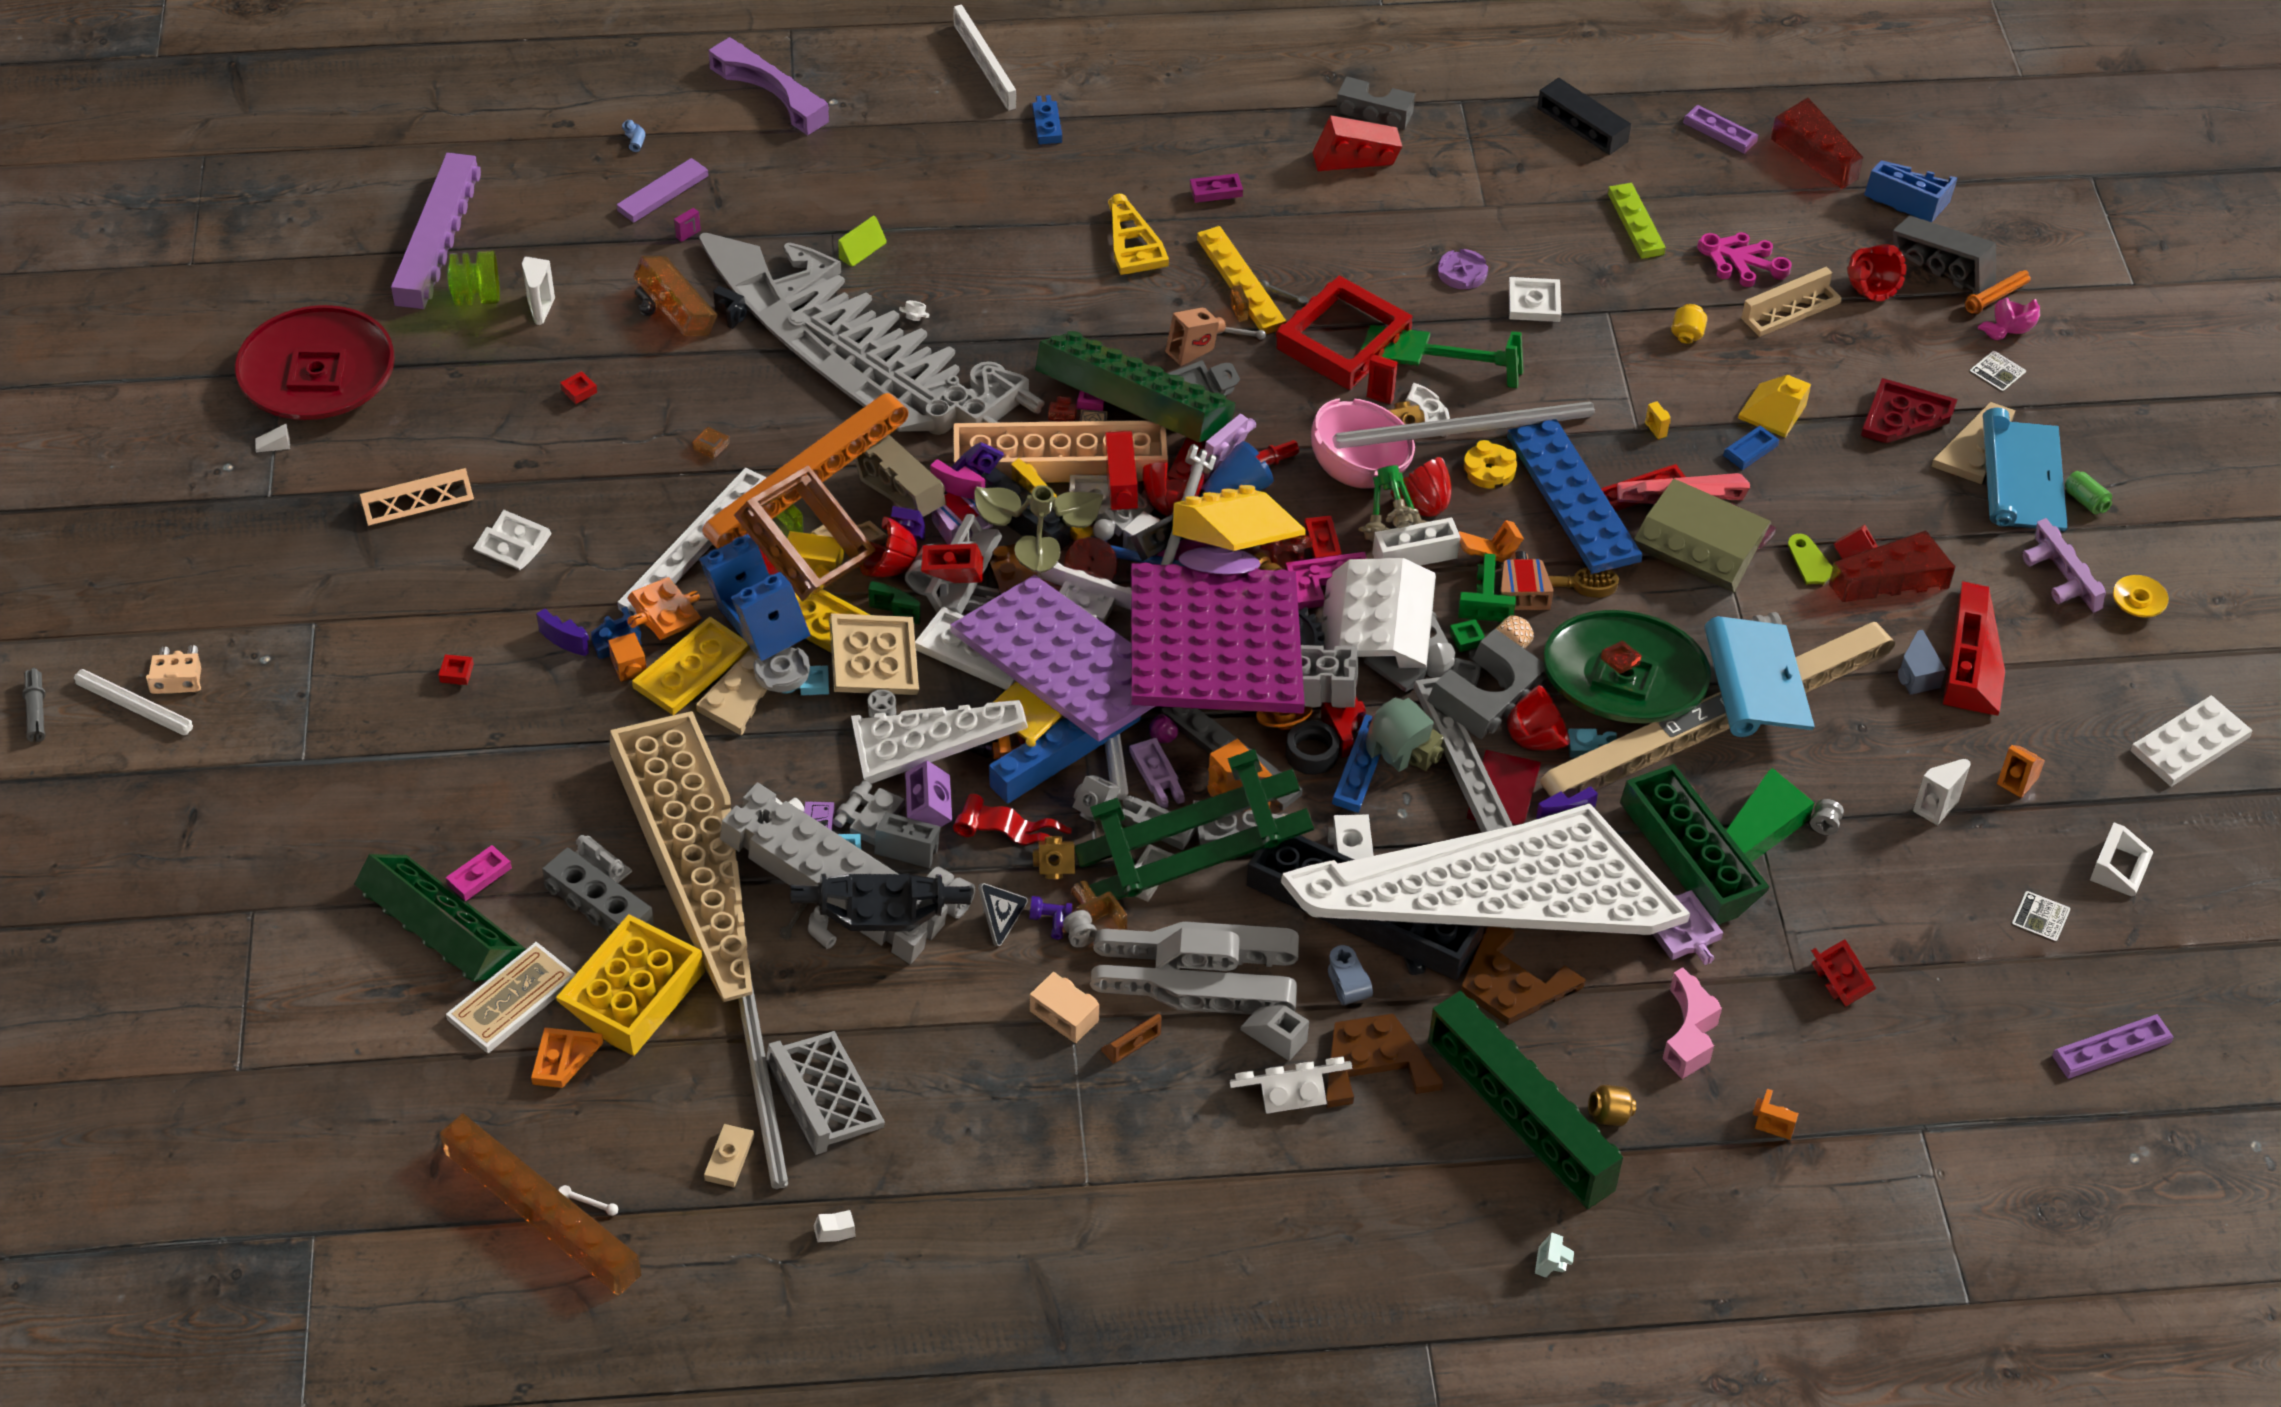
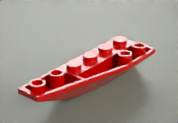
(1976, 657)

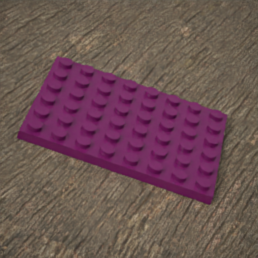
(1215, 639)

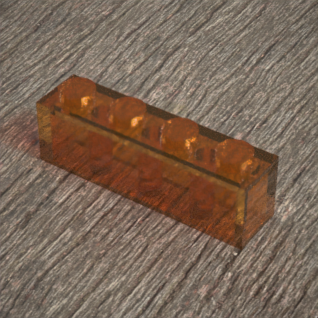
(675, 296)

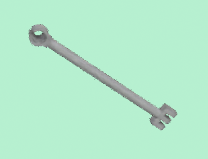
(1199, 465)

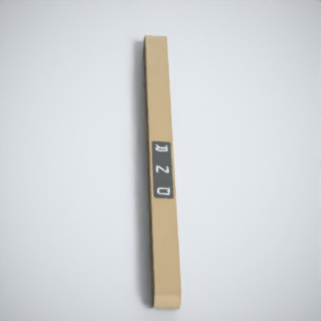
(1708, 718)

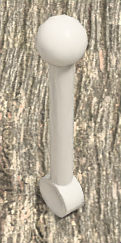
(611, 1209)

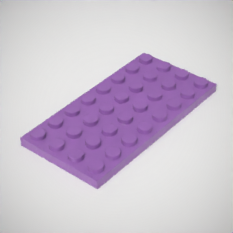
(1056, 654)

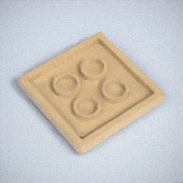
(873, 654)

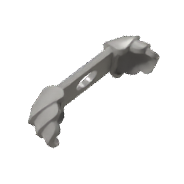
(1440, 653)

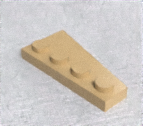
(1966, 452)

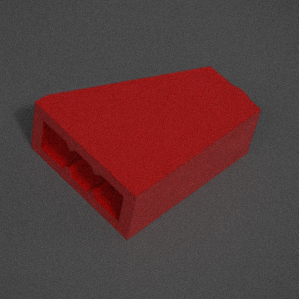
(1121, 470)

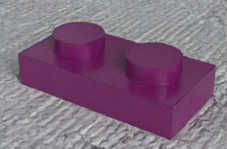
(1216, 188)

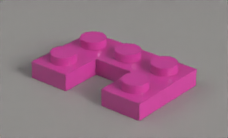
(1313, 574)

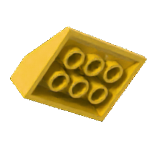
(1234, 519)
(632, 983)

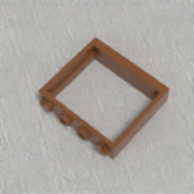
(781, 551)

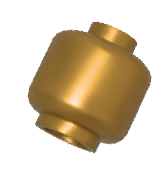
(1611, 1105)

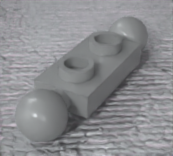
(1117, 520)

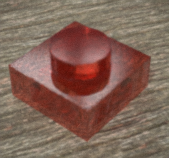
(1621, 657)

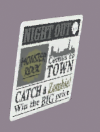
(1998, 370)
(2041, 916)

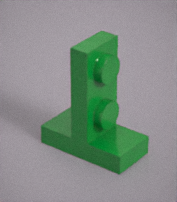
(1483, 603)

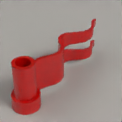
(1003, 819)

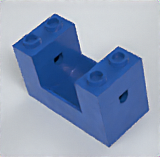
(754, 602)

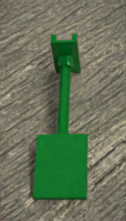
(1414, 345)

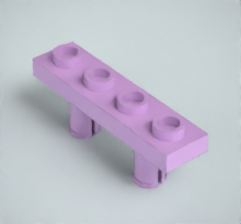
(2064, 556)

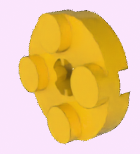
(1489, 453)

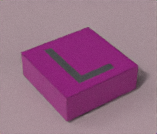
(687, 224)

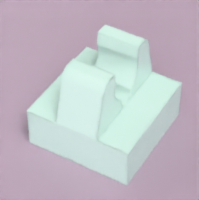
(1553, 1256)

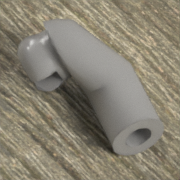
(818, 929)

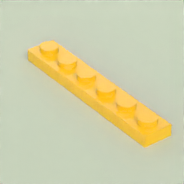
(1236, 272)

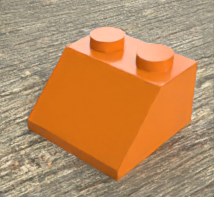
(1220, 773)

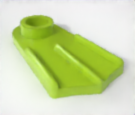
(1809, 560)

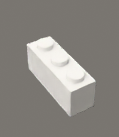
(1419, 543)

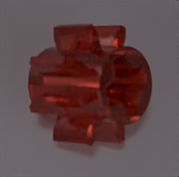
(1062, 410)

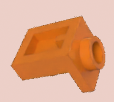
(1774, 1119)

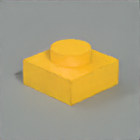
(1657, 420)

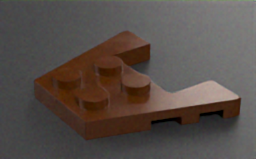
(1506, 987)
(1374, 1047)

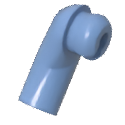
(635, 133)

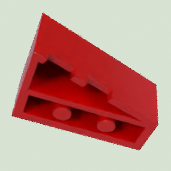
(1355, 144)

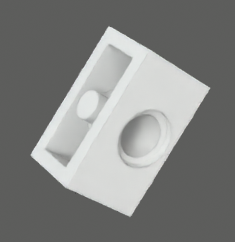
(1351, 836)

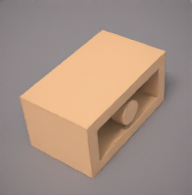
(1064, 1007)

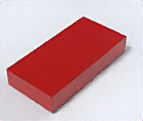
(1381, 379)

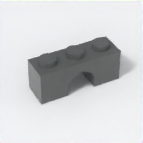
(1389, 110)

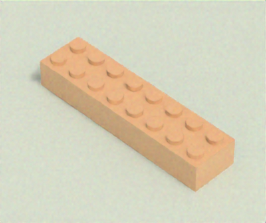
(1061, 447)

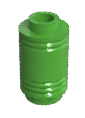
(2088, 492)

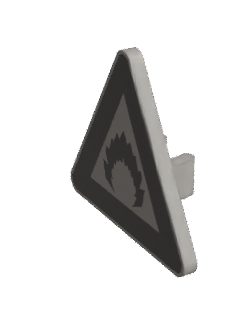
(1001, 910)

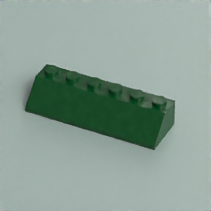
(1693, 842)
(437, 915)

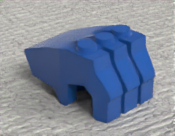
(612, 629)

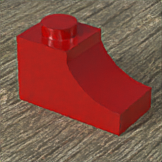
(1344, 722)

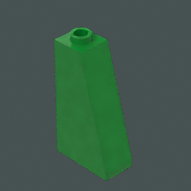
(1769, 815)

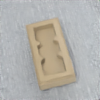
(729, 1155)

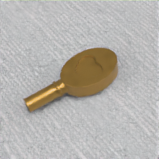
(1587, 584)

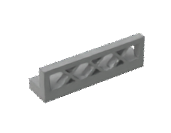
(956, 595)

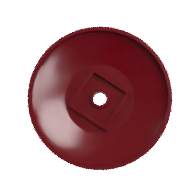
(281, 356)

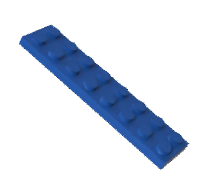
(1574, 496)

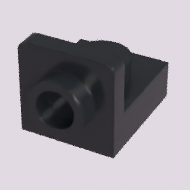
(730, 304)

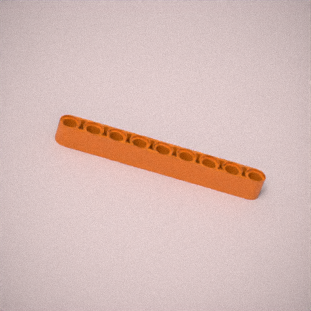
(823, 457)

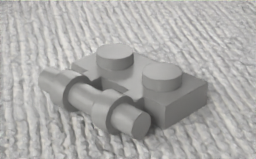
(875, 808)

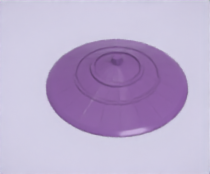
(1219, 560)

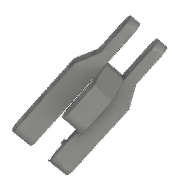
(1200, 947)

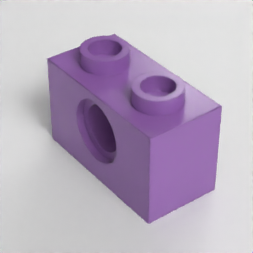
(928, 794)

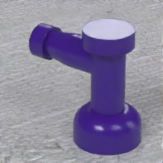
(1058, 912)

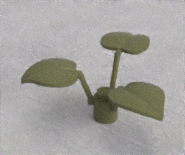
(1032, 552)

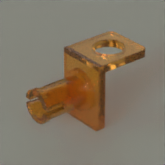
(1100, 905)

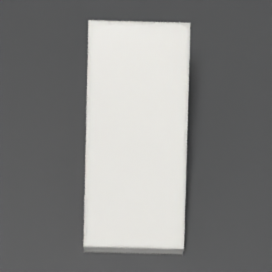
(274, 440)

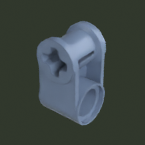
(1348, 976)

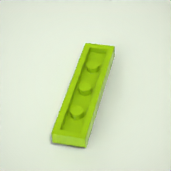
(1636, 220)

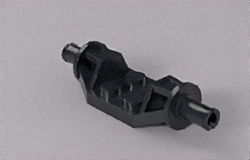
(880, 900)

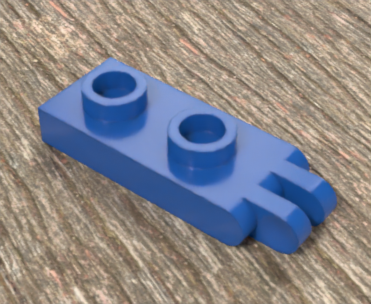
(1047, 121)

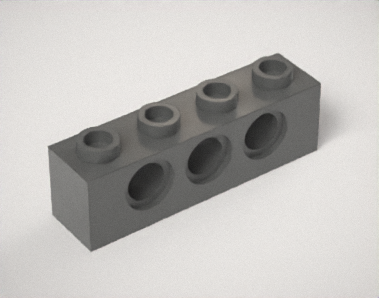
(592, 892)

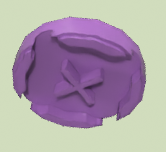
(1462, 269)

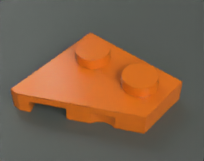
(563, 1055)

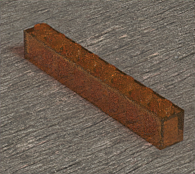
(541, 1204)

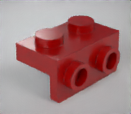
(1844, 971)

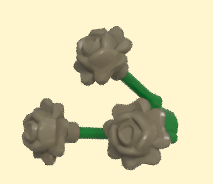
(1402, 515)

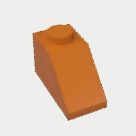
(2020, 770)

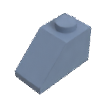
(1921, 666)

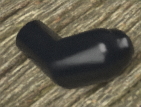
(648, 306)

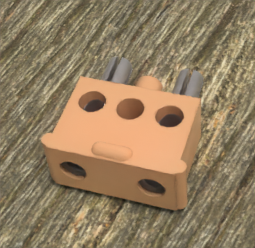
(174, 672)

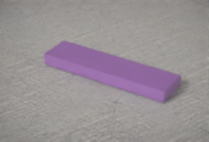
(662, 190)
(2112, 1046)

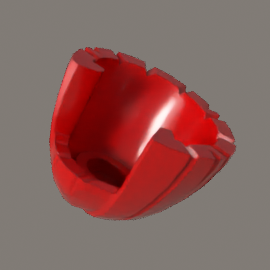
(1877, 271)
(1429, 488)
(1161, 490)
(896, 556)
(1537, 722)

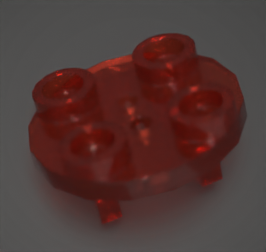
(1294, 544)
(1104, 556)

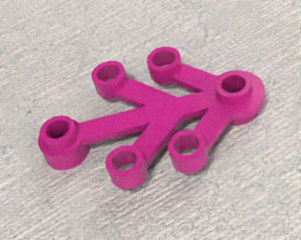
(1713, 246)

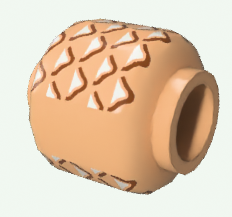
(1517, 630)

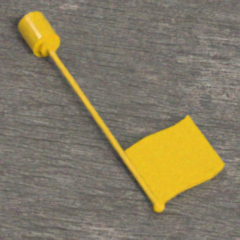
(1037, 712)

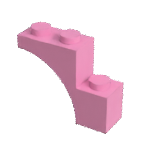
(1690, 1046)

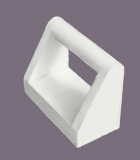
(538, 287)
(1941, 790)
(2109, 876)

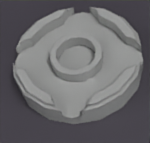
(783, 670)

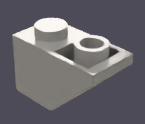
(1278, 1029)

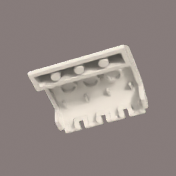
(1380, 609)

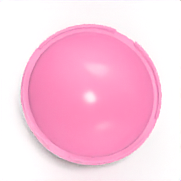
(1357, 464)

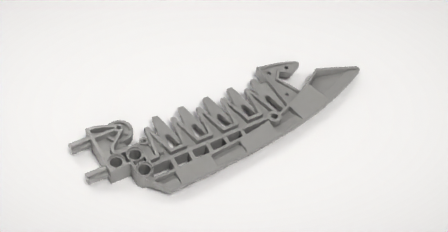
(858, 366)

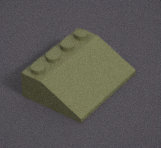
(1702, 534)

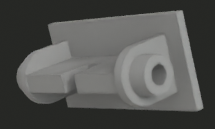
(601, 858)

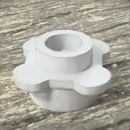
(914, 310)

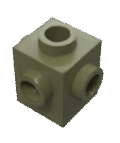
(1428, 752)

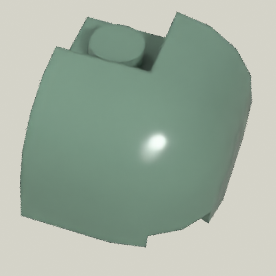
(1397, 730)

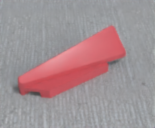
(1649, 491)

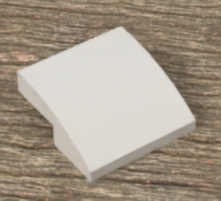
(512, 540)

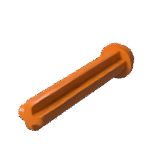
(1977, 302)

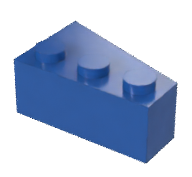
(1909, 191)

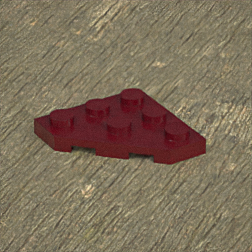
(1905, 411)

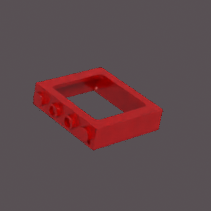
(1324, 360)

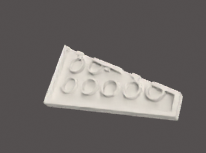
(905, 740)

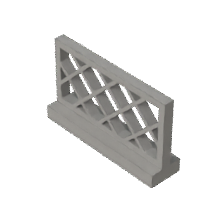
(803, 1104)

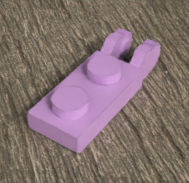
(1156, 771)

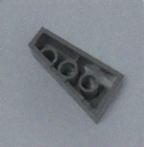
(1948, 252)

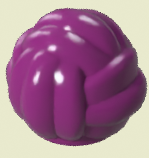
(1163, 729)

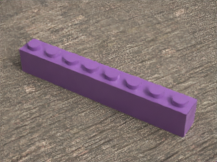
(435, 231)

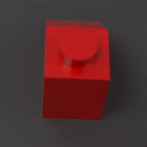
(953, 562)

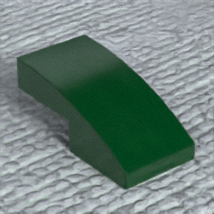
(895, 600)

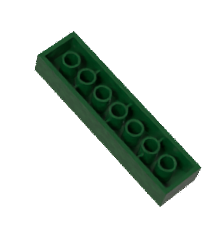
(1134, 385)
(1525, 1099)

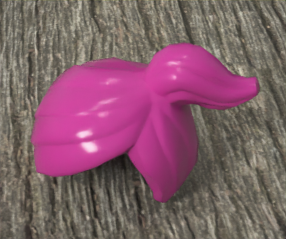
(2011, 318)

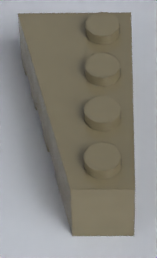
(900, 477)

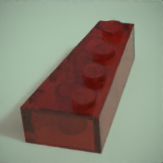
(1817, 143)
(1893, 568)

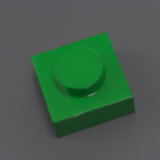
(1466, 635)

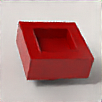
(578, 387)
(456, 669)

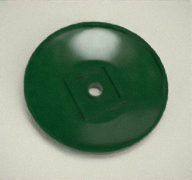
(1662, 687)

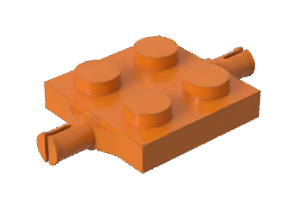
(663, 608)

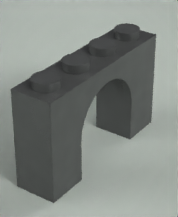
(1485, 710)

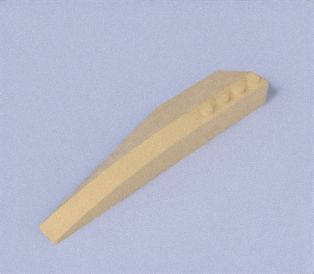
(681, 815)

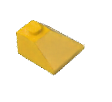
(1776, 404)

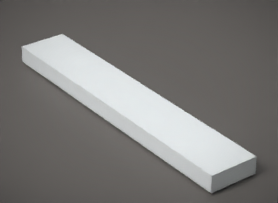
(984, 57)

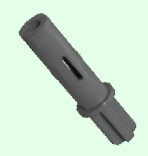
(33, 696)

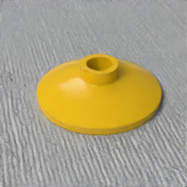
(2140, 596)

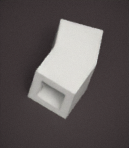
(834, 1227)

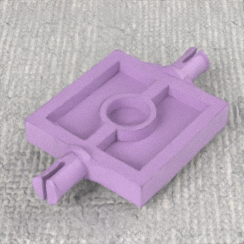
(1226, 439)
(1693, 935)

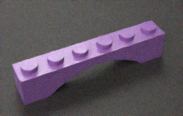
(738, 63)

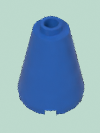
(1239, 469)

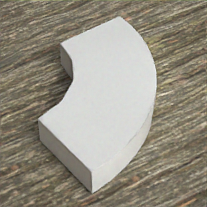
(1428, 402)

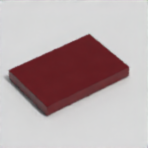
(1513, 781)

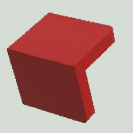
(1855, 542)

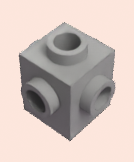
(1093, 792)

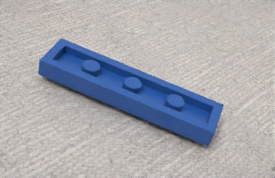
(1357, 773)

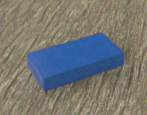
(1751, 447)

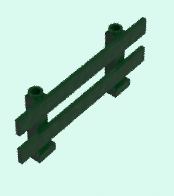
(1253, 794)

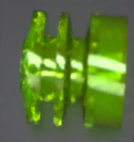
(474, 278)

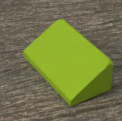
(861, 242)

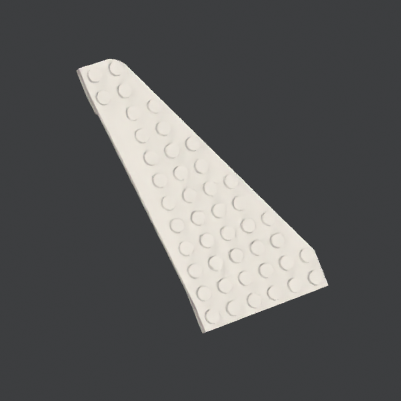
(1533, 875)

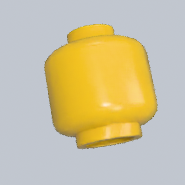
(1689, 323)

